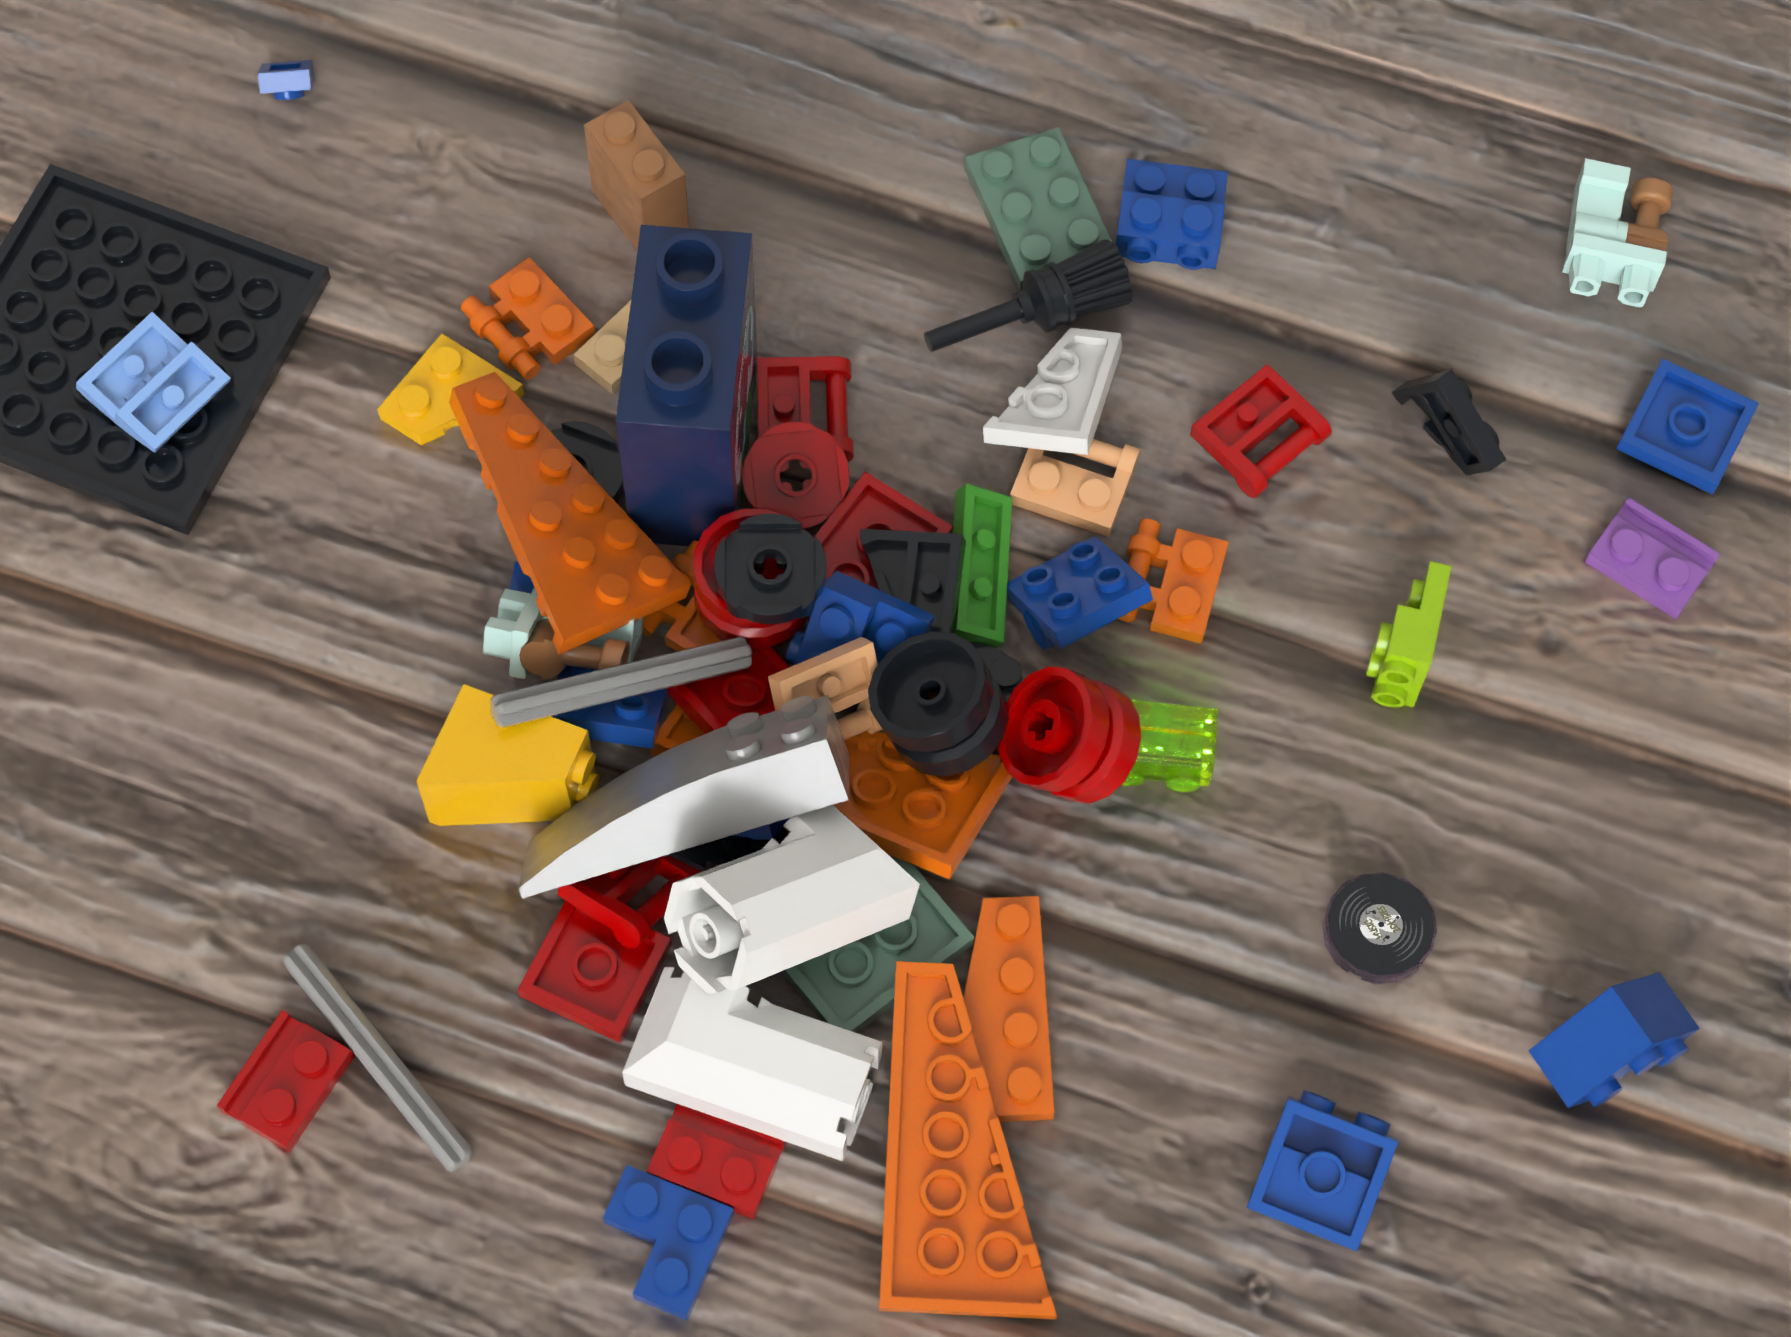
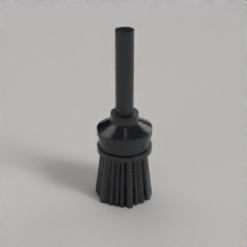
(1051, 296)

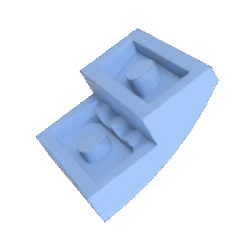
(152, 382)

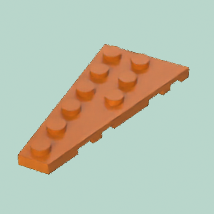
(565, 530)
(899, 808)
(951, 1194)

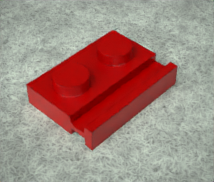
(285, 1081)
(716, 1159)

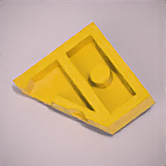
(421, 400)

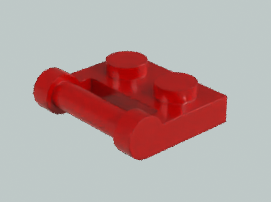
(785, 393)
(1251, 416)
(606, 896)

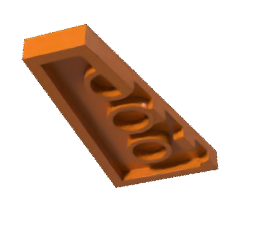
(1010, 1008)

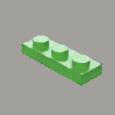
(986, 526)

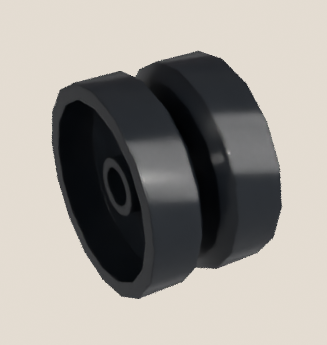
(938, 703)

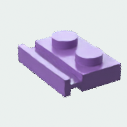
(1652, 558)

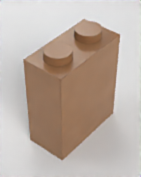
(634, 173)

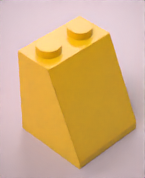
(504, 772)

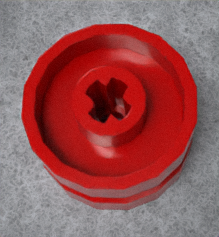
(710, 603)
(1070, 735)

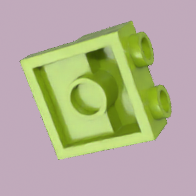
(1407, 645)

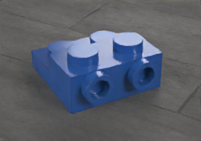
(1171, 214)
(853, 611)
(1324, 1170)

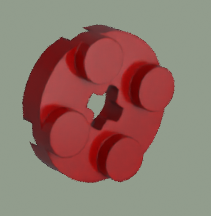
(814, 450)

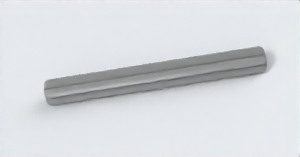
(620, 682)
(378, 1057)

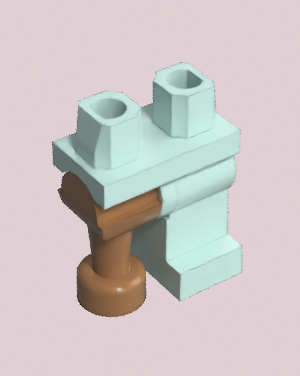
(1612, 249)
(527, 641)

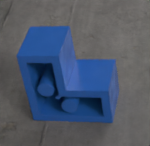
(1615, 1033)

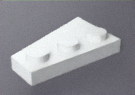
(1065, 397)

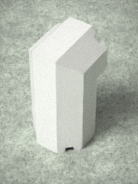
(786, 902)
(753, 1064)

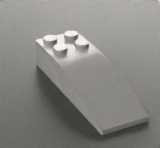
(697, 794)

